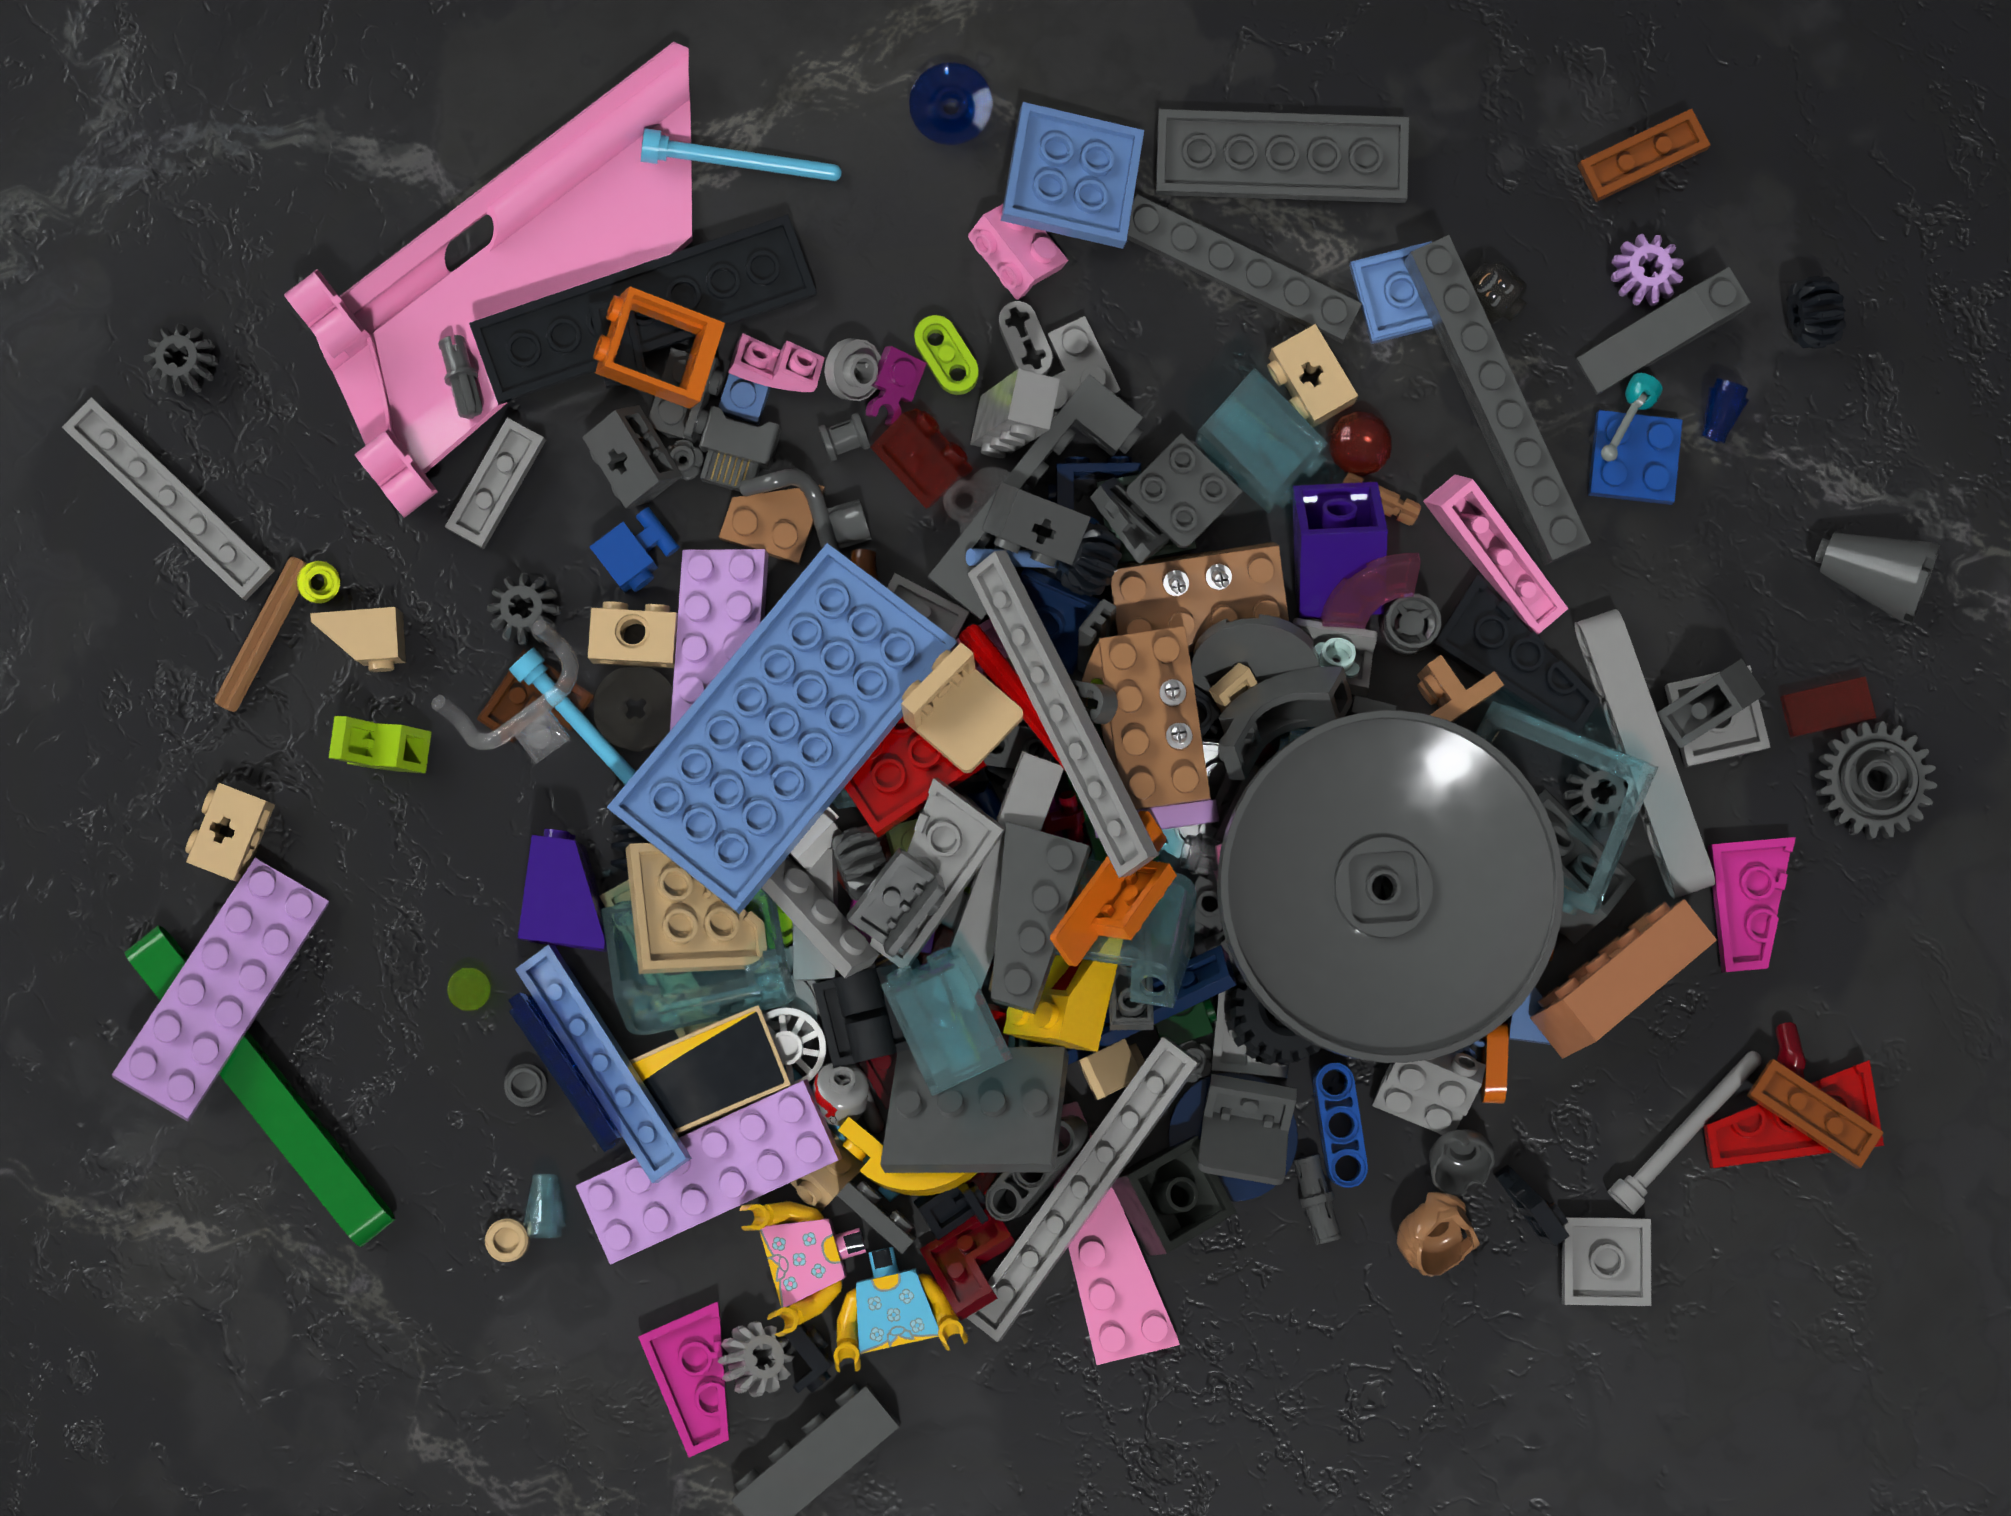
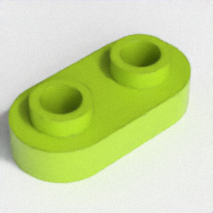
(947, 356)

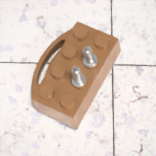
(1199, 590)
(1156, 724)

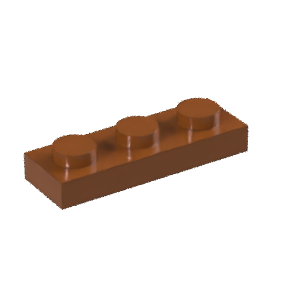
(1643, 155)
(1815, 1114)

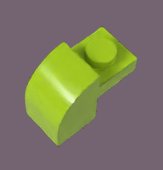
(379, 745)

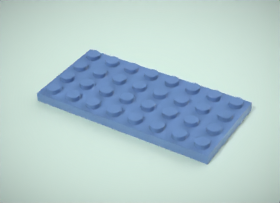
(781, 728)

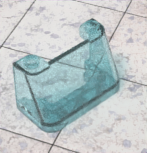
(671, 1002)

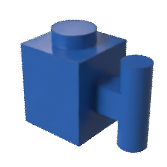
(627, 555)

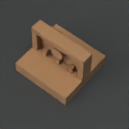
(1443, 687)

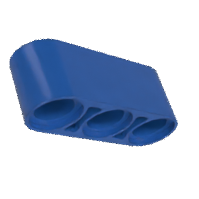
(1352, 1143)

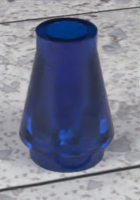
(1723, 408)

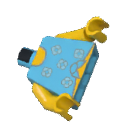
(892, 1311)

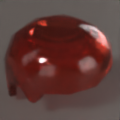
(1360, 443)

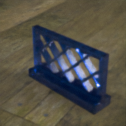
(564, 1070)

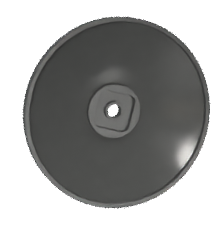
(1467, 869)

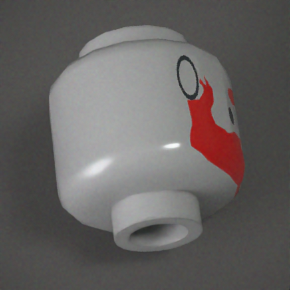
(841, 1093)

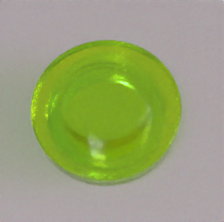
(469, 989)

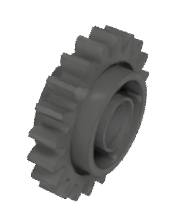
(1901, 774)

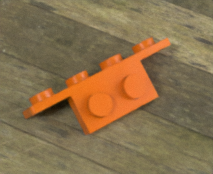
(1113, 904)

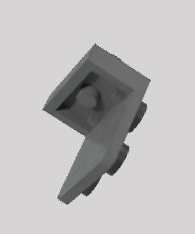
(1183, 491)
(1246, 1129)

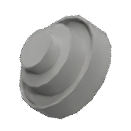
(852, 369)

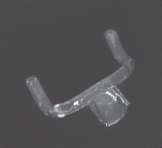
(534, 725)

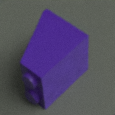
(1334, 538)
(561, 895)

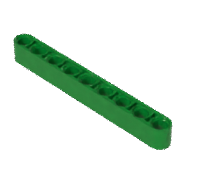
(278, 1109)

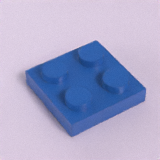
(1645, 458)

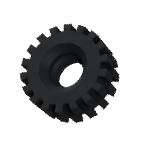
(1259, 1033)

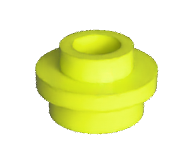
(330, 586)

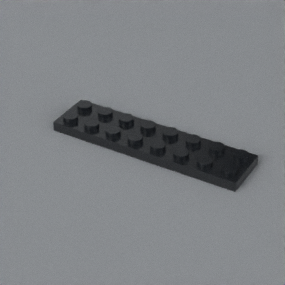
(721, 278)

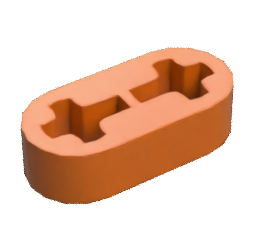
(1495, 1058)

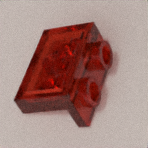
(921, 456)

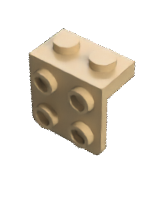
(960, 710)

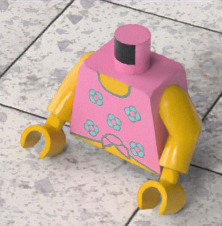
(803, 1258)

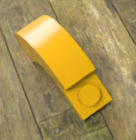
(863, 1144)

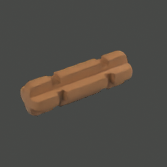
(1406, 511)

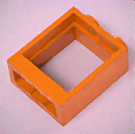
(700, 360)

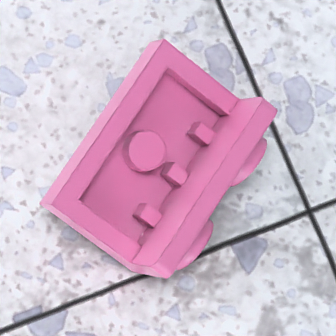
(1016, 252)

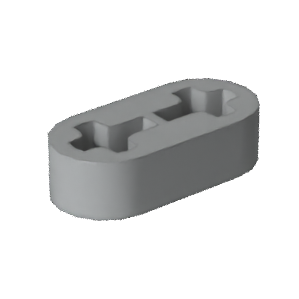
(1034, 333)

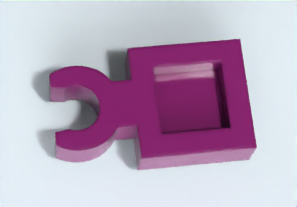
(897, 381)

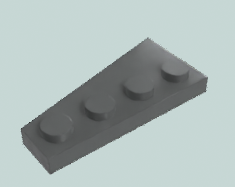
(1035, 894)

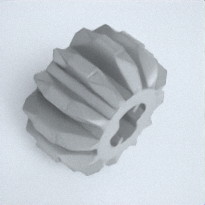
(743, 1363)

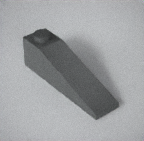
(1664, 330)

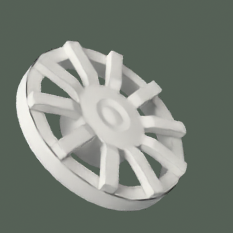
(791, 1046)

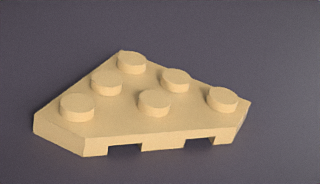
(682, 922)

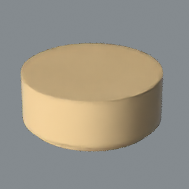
(507, 1240)

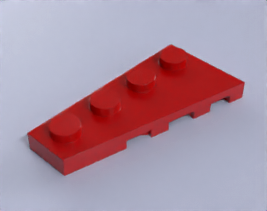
(1762, 1136)

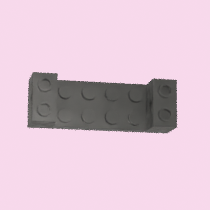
(1090, 410)

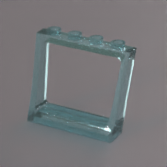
(1635, 771)

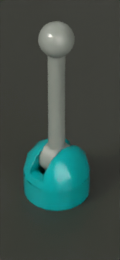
(1642, 394)

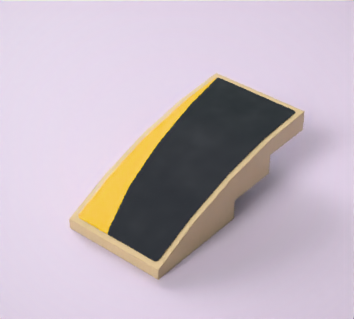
(713, 1070)

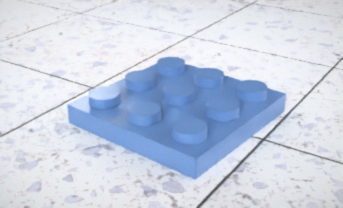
(1072, 175)

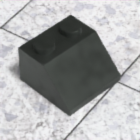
(1171, 1198)

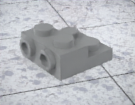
(1431, 1091)

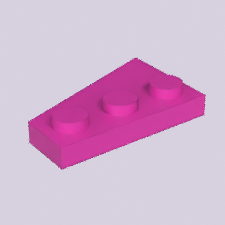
(1748, 899)
(690, 1378)

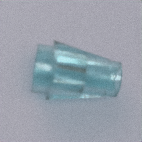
(544, 1208)

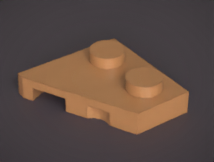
(770, 522)

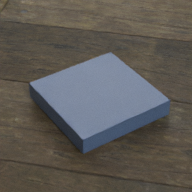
(1389, 296)

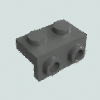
(898, 902)

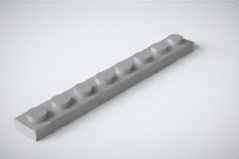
(1062, 714)
(1084, 1185)

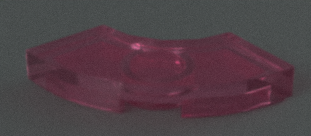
(1367, 590)

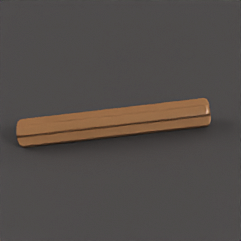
(260, 637)

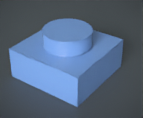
(743, 399)

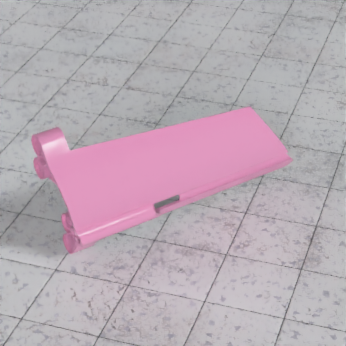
(559, 220)

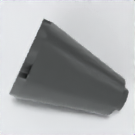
(1880, 570)

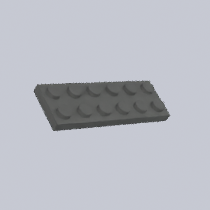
(1282, 156)

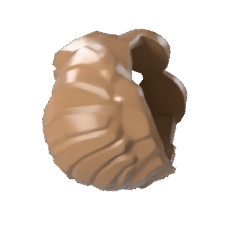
(1433, 1235)

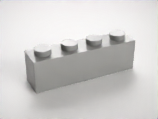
(1014, 412)

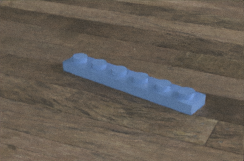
(603, 1064)

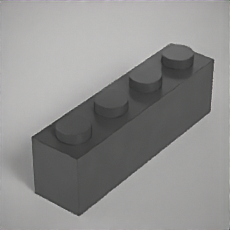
(819, 1458)

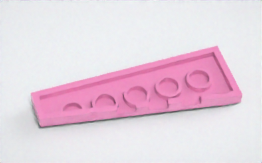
(1114, 1281)

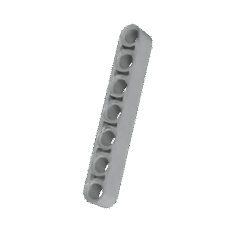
(1640, 734)

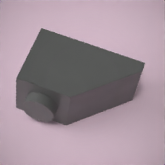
(1711, 703)

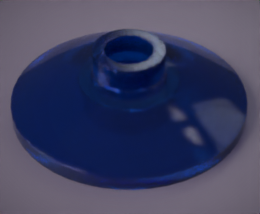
(949, 84)

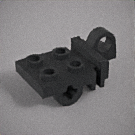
(858, 1016)

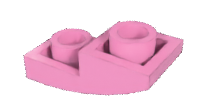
(785, 369)

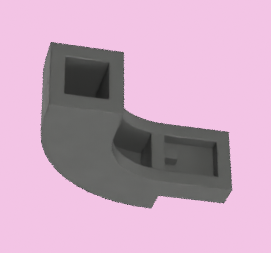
(1275, 707)

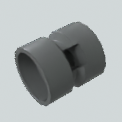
(1410, 625)

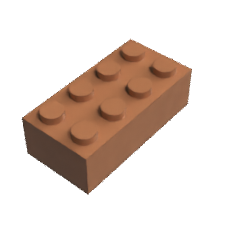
(1621, 977)

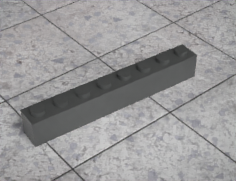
(1496, 400)

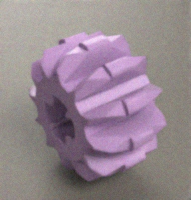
(1632, 273)

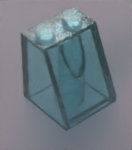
(1262, 442)
(945, 1019)

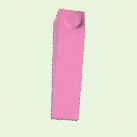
(1495, 551)

